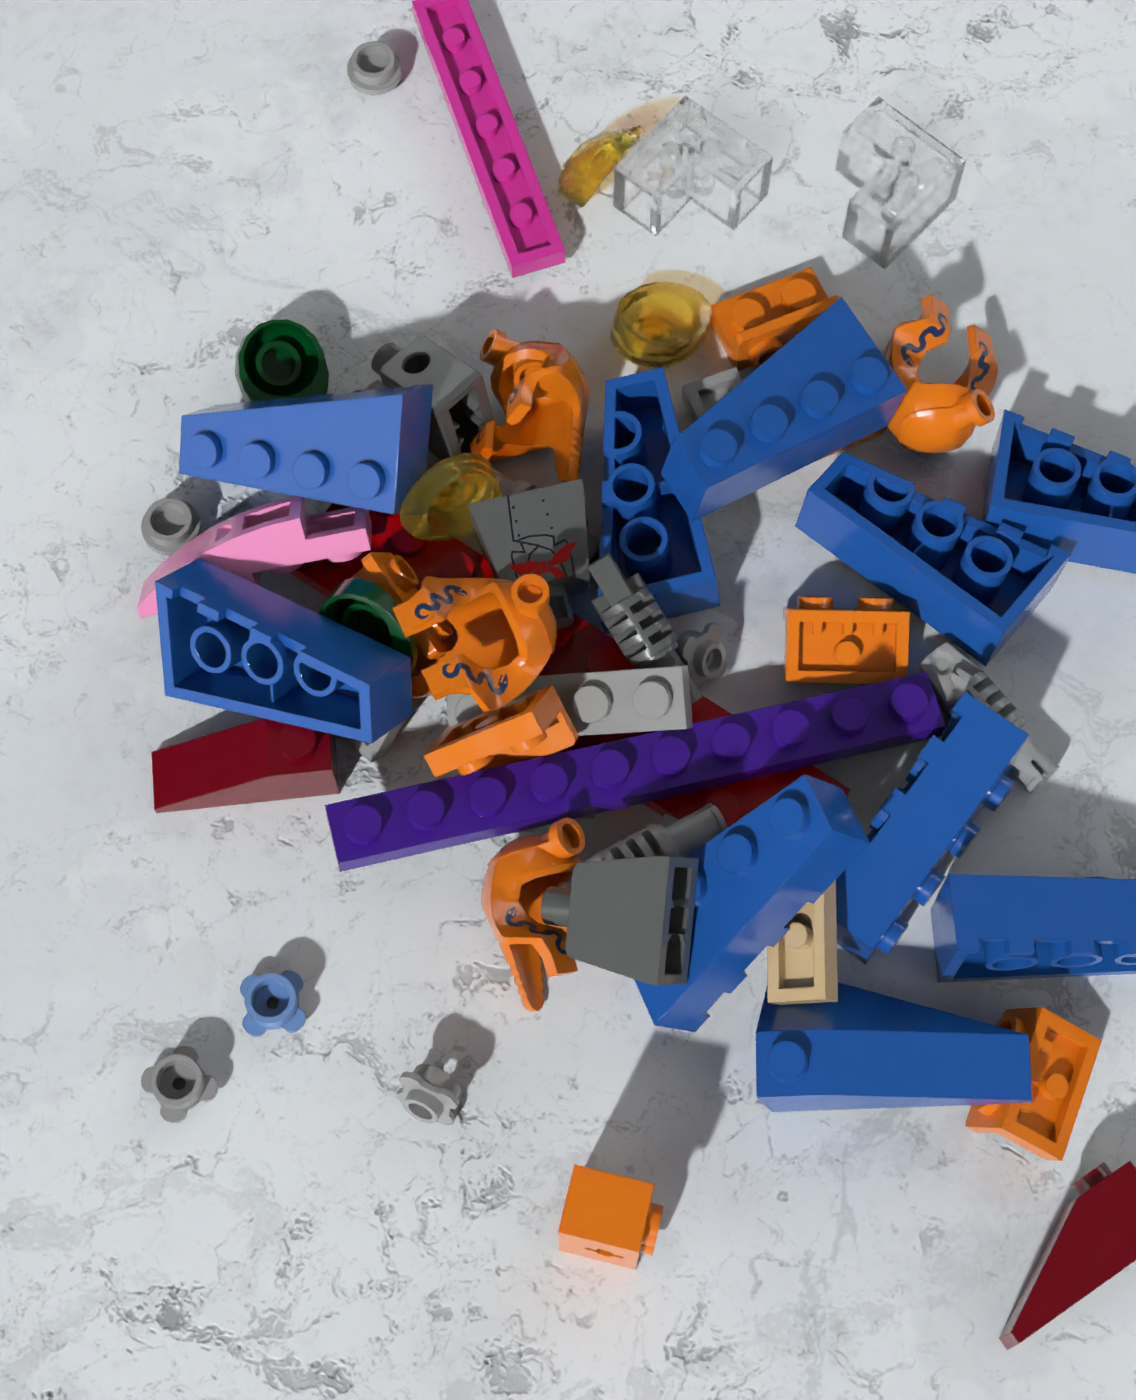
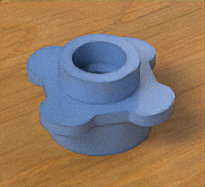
(259, 990)

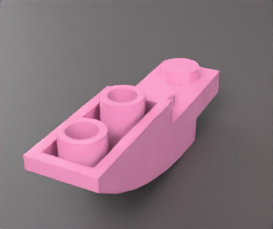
(269, 538)

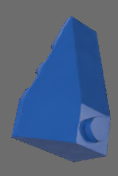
(884, 1055)

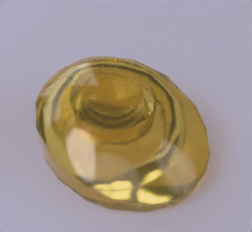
(595, 161)
(660, 324)
(441, 498)

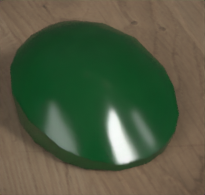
(280, 362)
(369, 611)

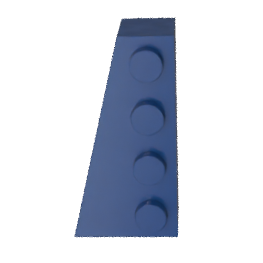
(930, 555)

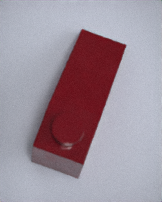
(245, 766)
(1083, 1251)

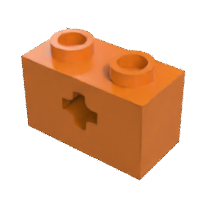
(609, 1217)

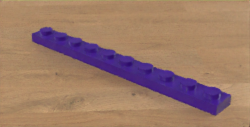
(632, 771)

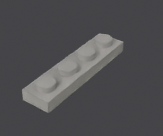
(608, 700)

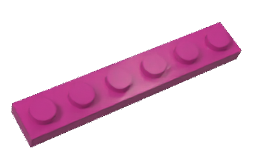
(489, 136)

